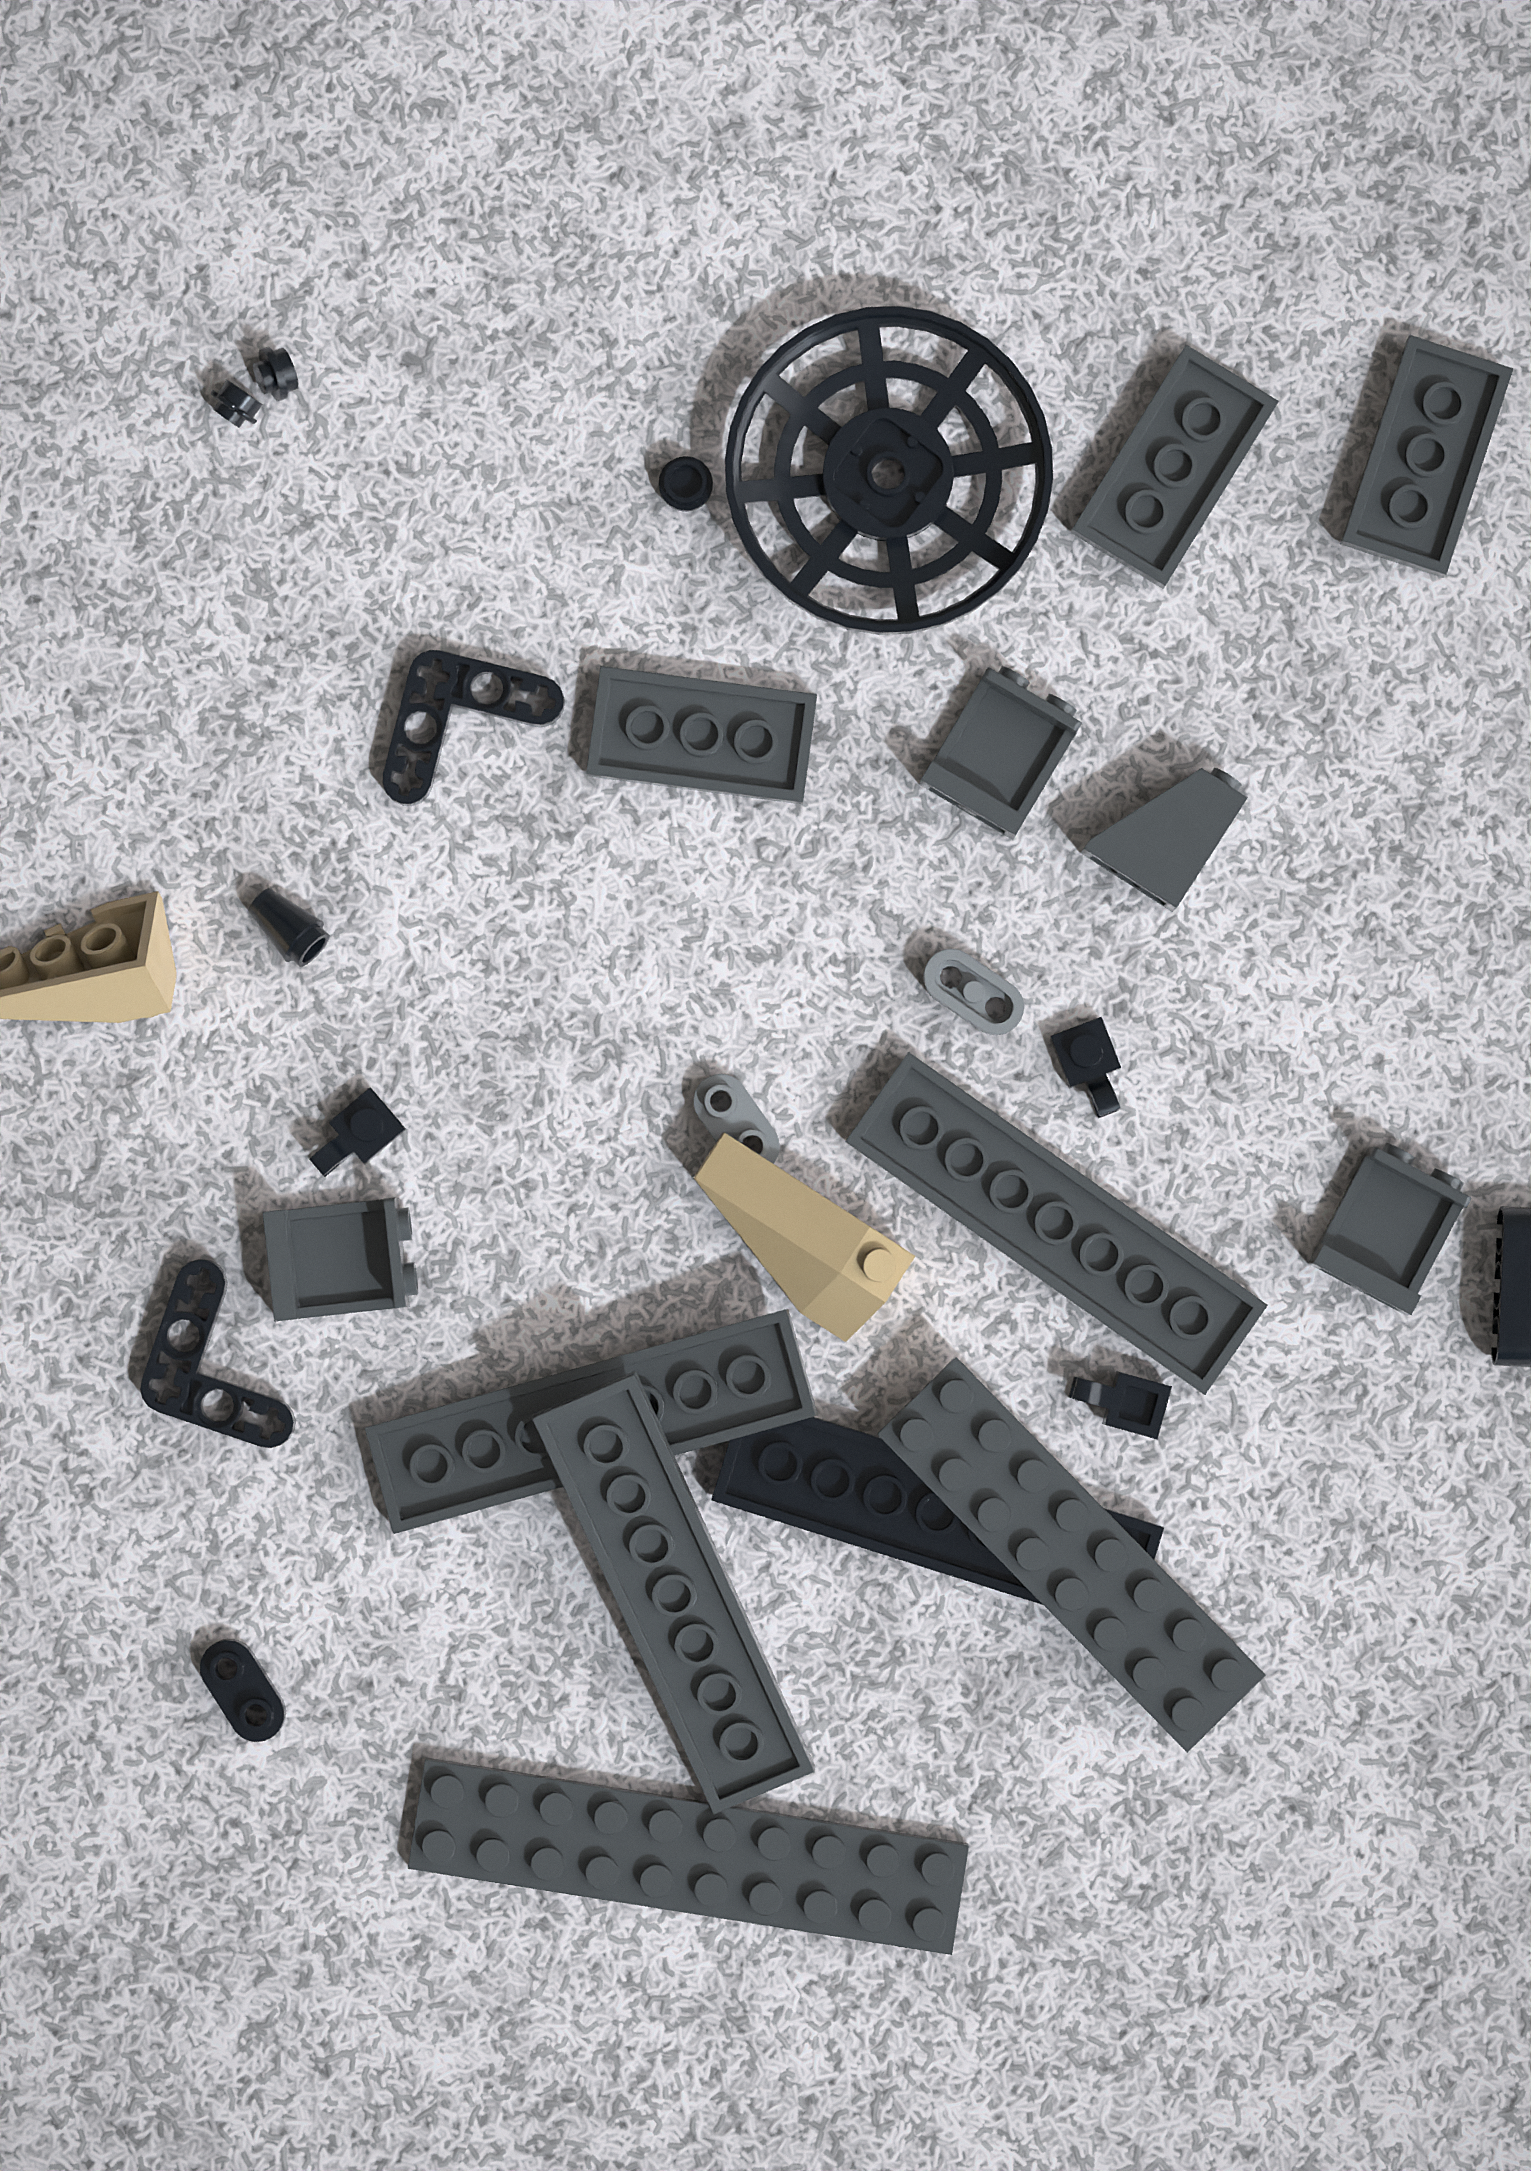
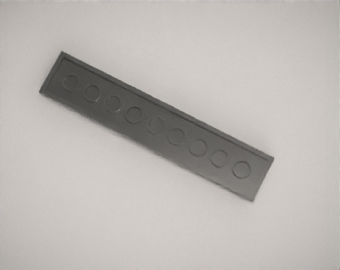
(686, 1858)

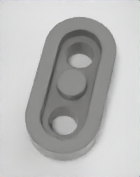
(975, 989)
(740, 1119)

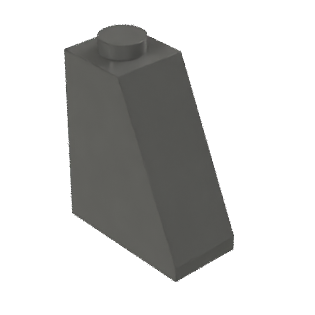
(1170, 837)

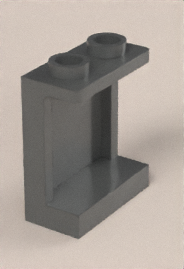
(1002, 751)
(1390, 1227)
(339, 1259)

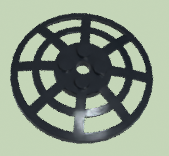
(893, 436)

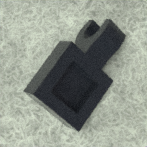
(1087, 1058)
(363, 1129)
(1130, 1403)

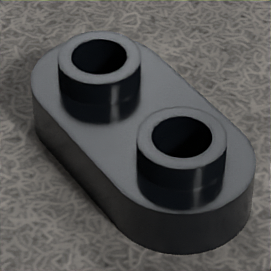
(245, 1689)

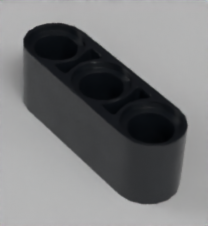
(1513, 1301)

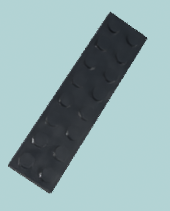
(868, 1497)

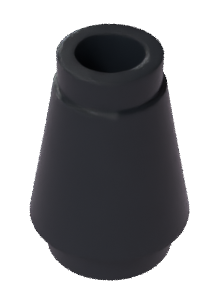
(289, 927)

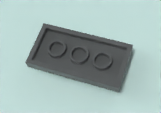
(1426, 456)
(1174, 466)
(701, 735)

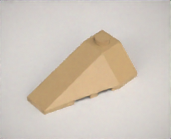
(99, 973)
(812, 1248)

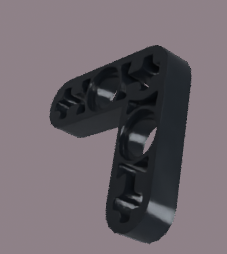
(458, 694)
(197, 1385)

